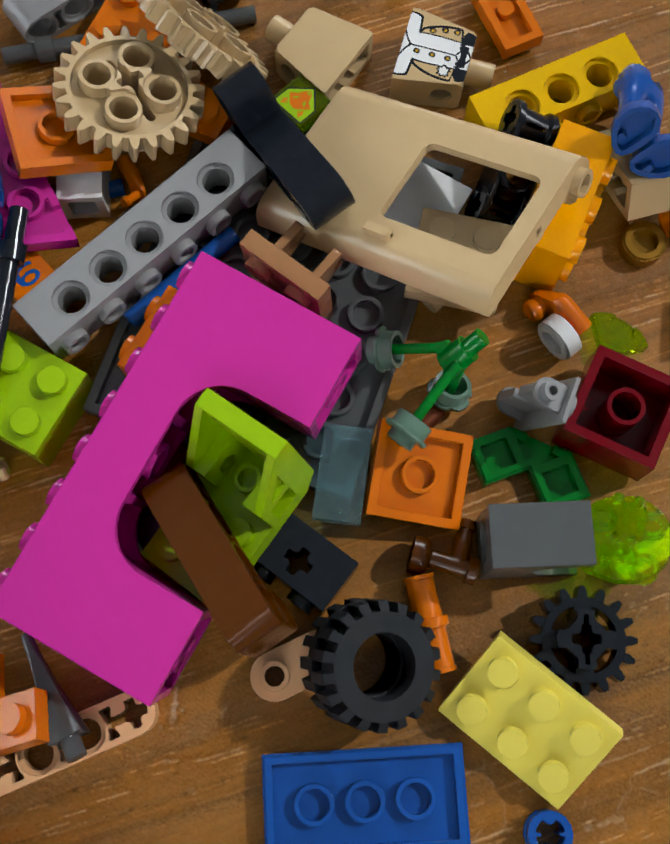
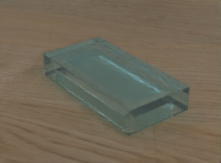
(342, 474)

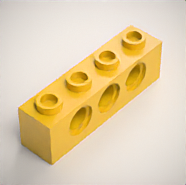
(564, 80)

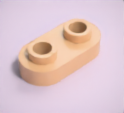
(288, 659)

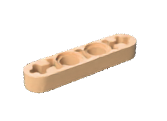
(128, 731)

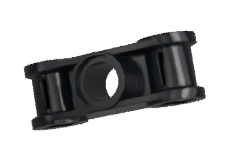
(493, 188)

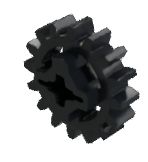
(582, 620)

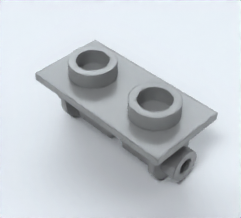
(539, 403)

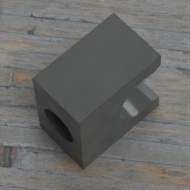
(535, 539)

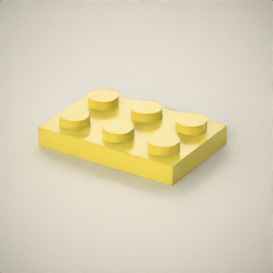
(530, 720)

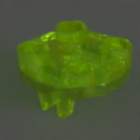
(622, 558)

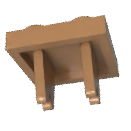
(277, 270)

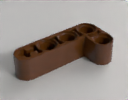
(227, 582)

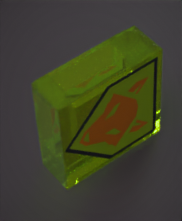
(302, 102)

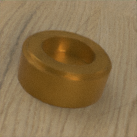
(642, 244)

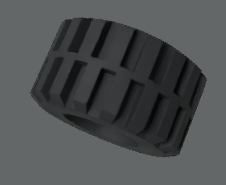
(406, 671)

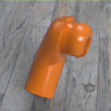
(548, 302)

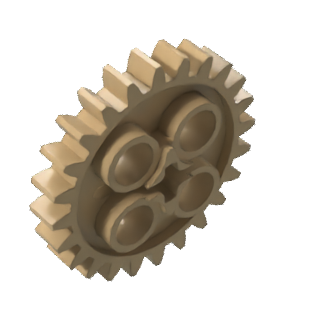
(201, 36)
(128, 94)

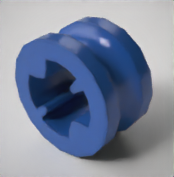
(549, 817)

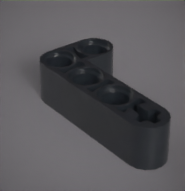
(282, 147)

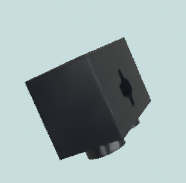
(328, 565)

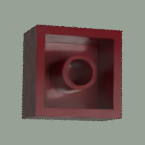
(619, 414)

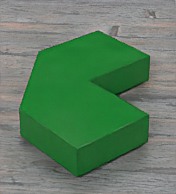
(548, 467)

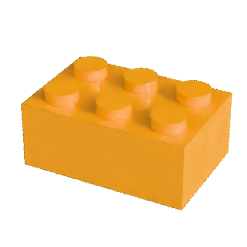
(565, 235)

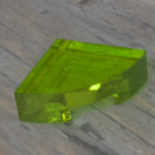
(616, 334)

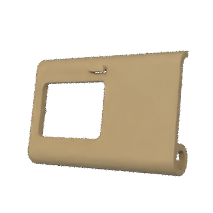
(376, 150)

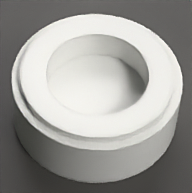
(559, 337)

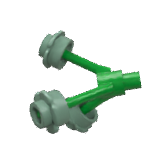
(446, 392)

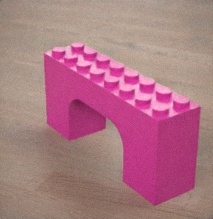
(81, 566)

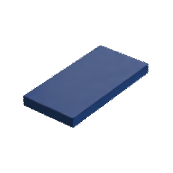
(367, 796)

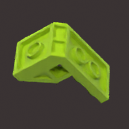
(247, 473)

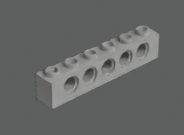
(221, 163)

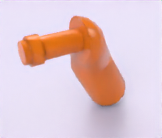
(133, 178)

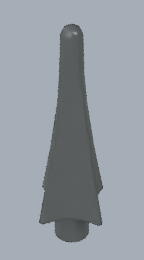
(64, 722)

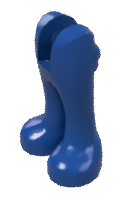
(639, 123)

